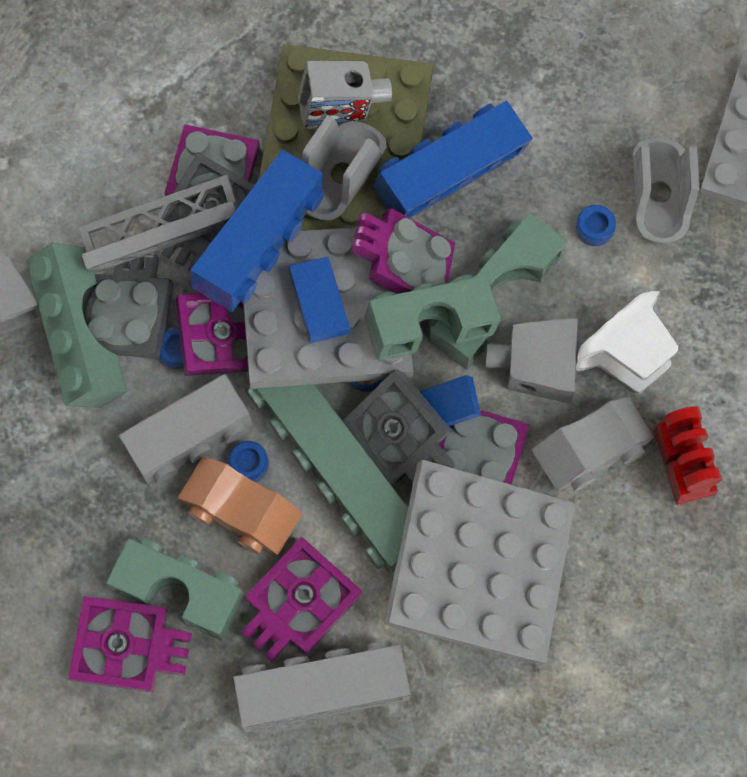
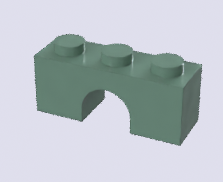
(462, 305)
(145, 570)

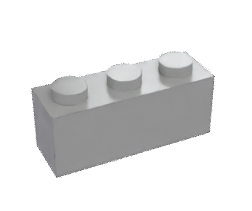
(187, 430)

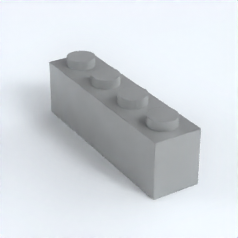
(321, 687)

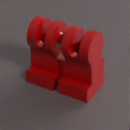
(690, 464)

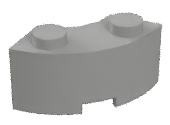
(593, 444)

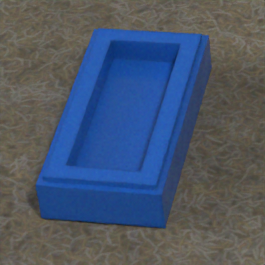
(319, 300)
(454, 400)

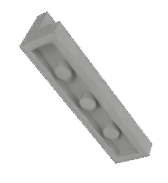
(159, 236)

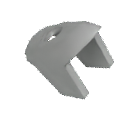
(348, 144)
(677, 168)

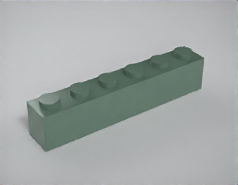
(340, 464)

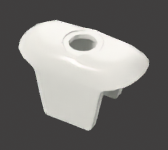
(630, 345)

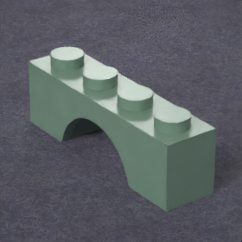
(526, 254)
(84, 368)

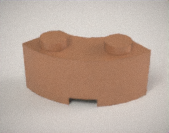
(240, 506)

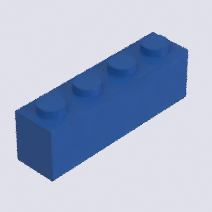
(453, 160)
(257, 231)

